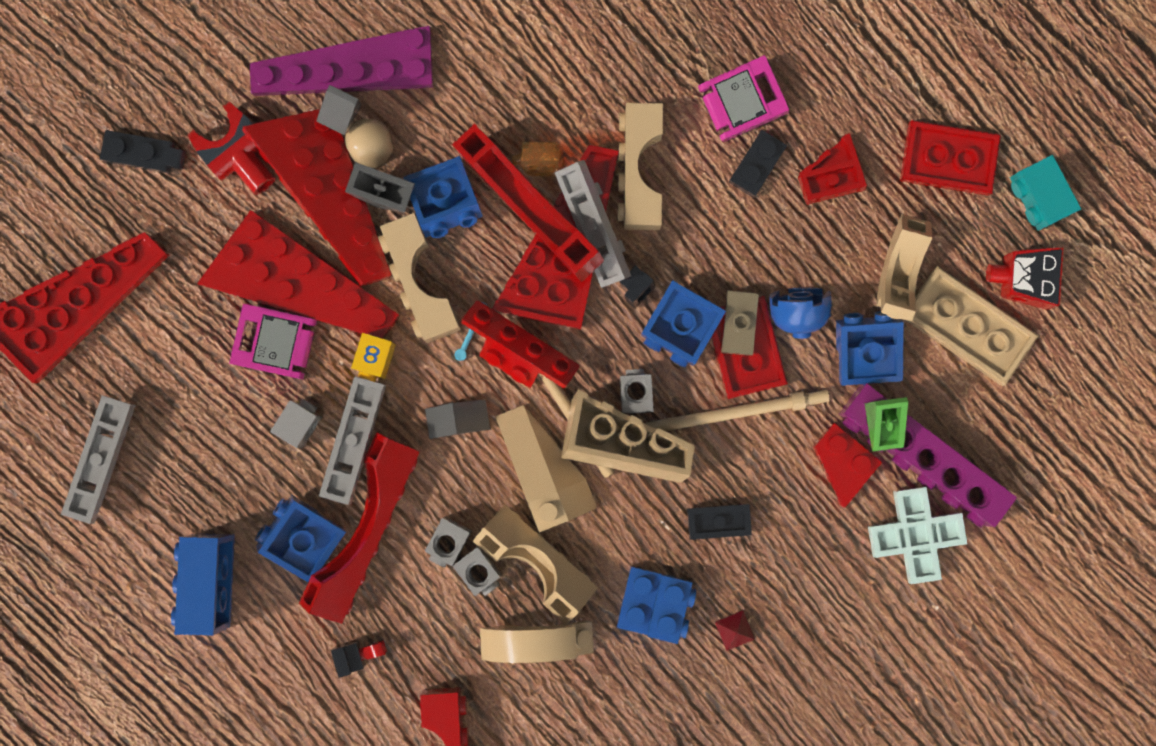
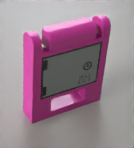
(739, 101)
(277, 341)

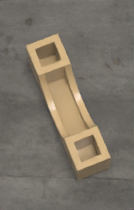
(642, 129)
(406, 243)
(564, 585)

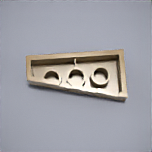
(623, 442)

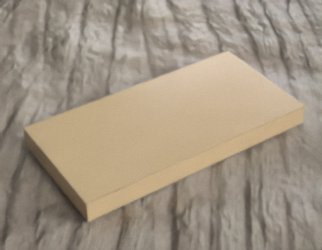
(971, 326)

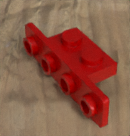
(516, 349)

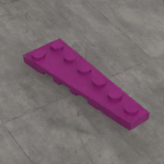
(367, 64)

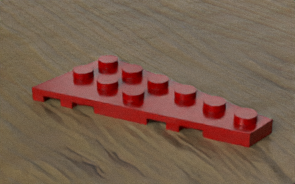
(316, 172)
(282, 274)
(542, 283)
(62, 311)

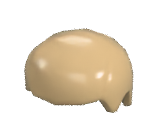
(369, 143)

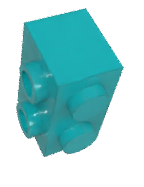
(1044, 193)

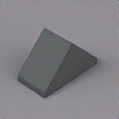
(338, 110)
(379, 188)
(457, 418)

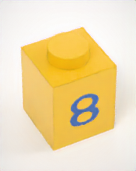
(373, 357)

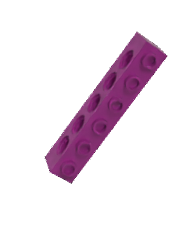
(993, 499)

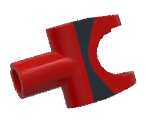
(234, 153)

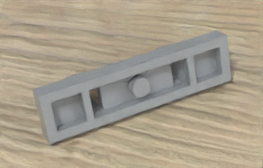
(593, 221)
(352, 441)
(98, 460)

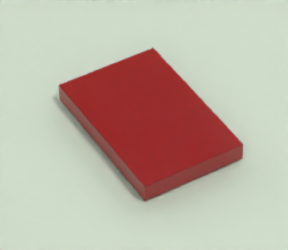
(950, 158)
(752, 373)

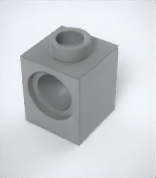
(631, 406)
(297, 423)
(457, 532)
(464, 566)

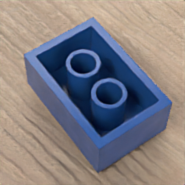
(203, 584)

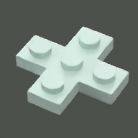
(917, 535)

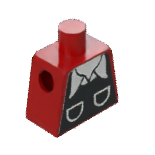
(1030, 277)

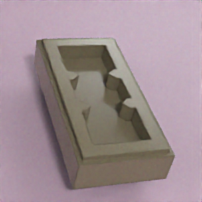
(739, 323)

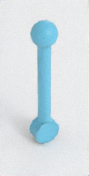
(461, 354)

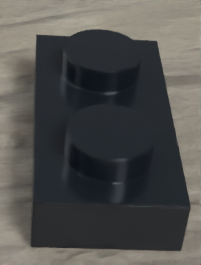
(757, 163)
(719, 521)

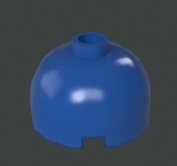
(801, 310)

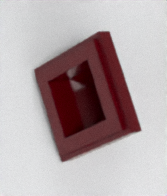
(734, 630)

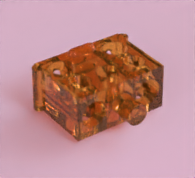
(540, 158)

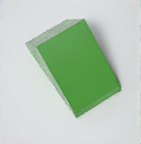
(887, 423)

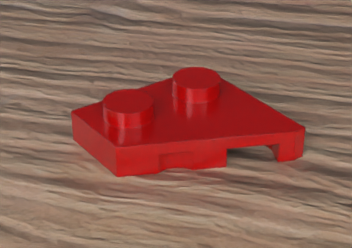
(833, 174)
(844, 463)

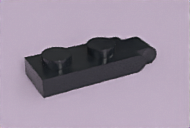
(141, 152)

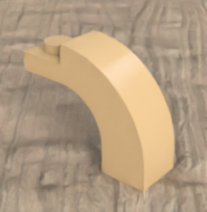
(902, 267)
(536, 643)

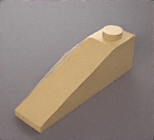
(550, 483)

